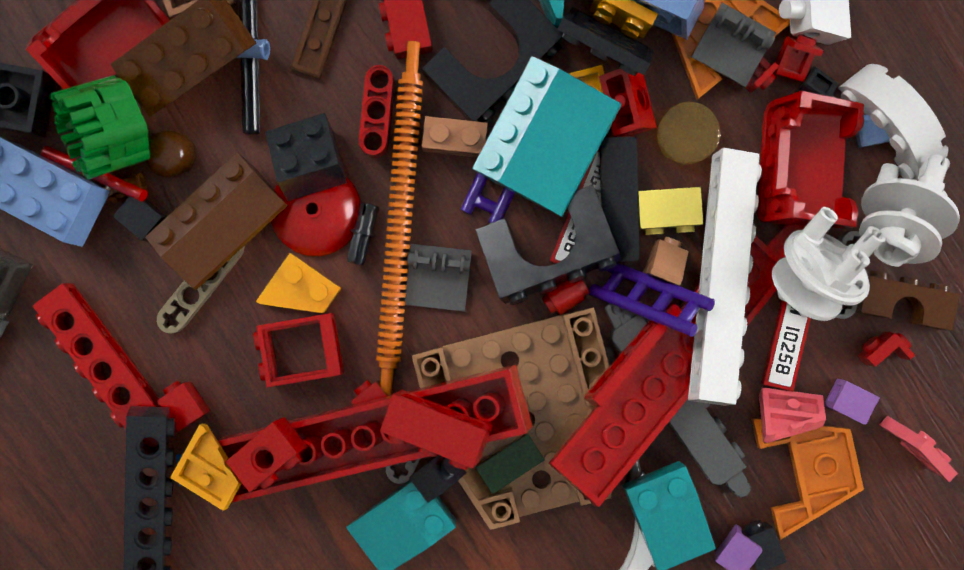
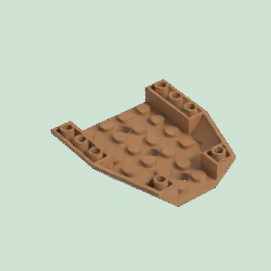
(556, 369)

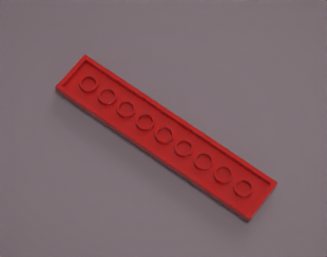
(646, 400)

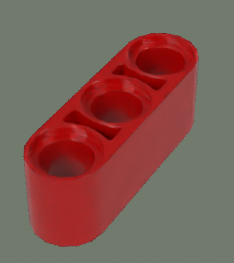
(371, 97)

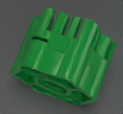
(106, 124)

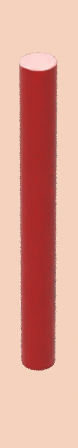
(106, 179)

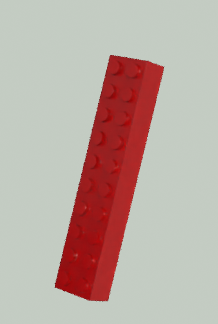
(350, 437)

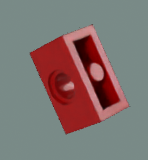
(636, 109)
(250, 461)

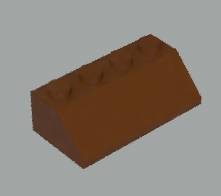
(216, 221)

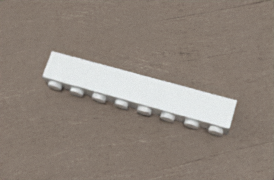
(725, 277)

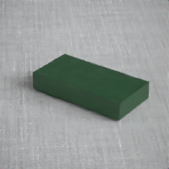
(509, 463)

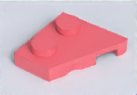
(789, 413)
(922, 447)

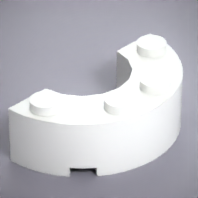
(902, 114)

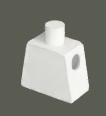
(820, 19)

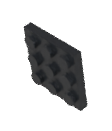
(606, 42)

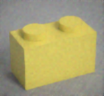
(670, 209)

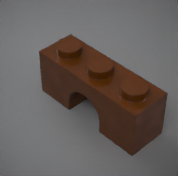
(931, 306)

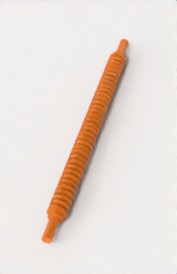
(411, 81)

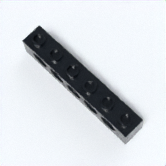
(140, 424)

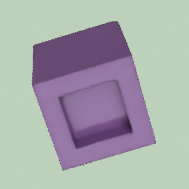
(851, 401)
(737, 551)

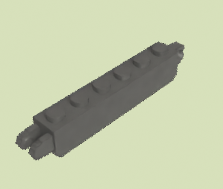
(692, 423)

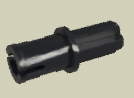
(362, 233)

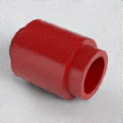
(565, 296)

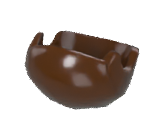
(170, 153)

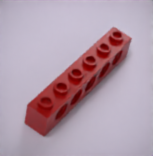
(51, 314)

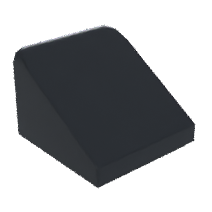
(818, 83)

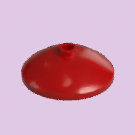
(324, 231)

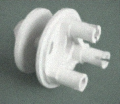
(910, 213)
(822, 271)

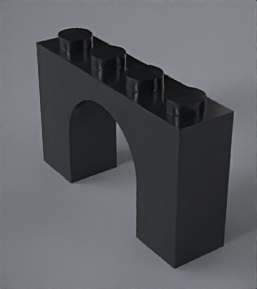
(478, 96)
(592, 250)

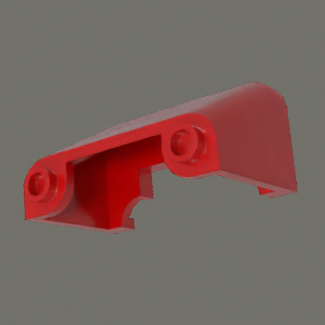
(91, 36)
(806, 158)

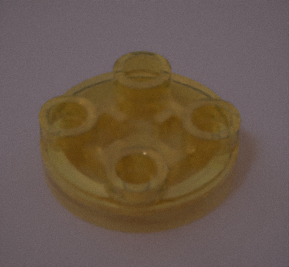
(688, 133)

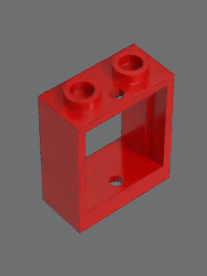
(268, 367)

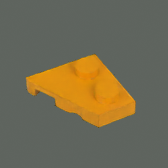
(299, 287)
(205, 469)

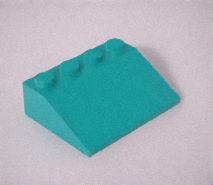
(546, 136)

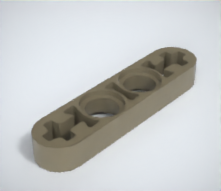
(205, 292)

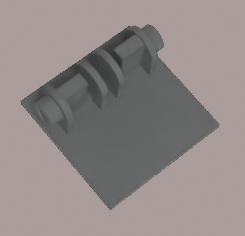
(733, 44)
(437, 277)

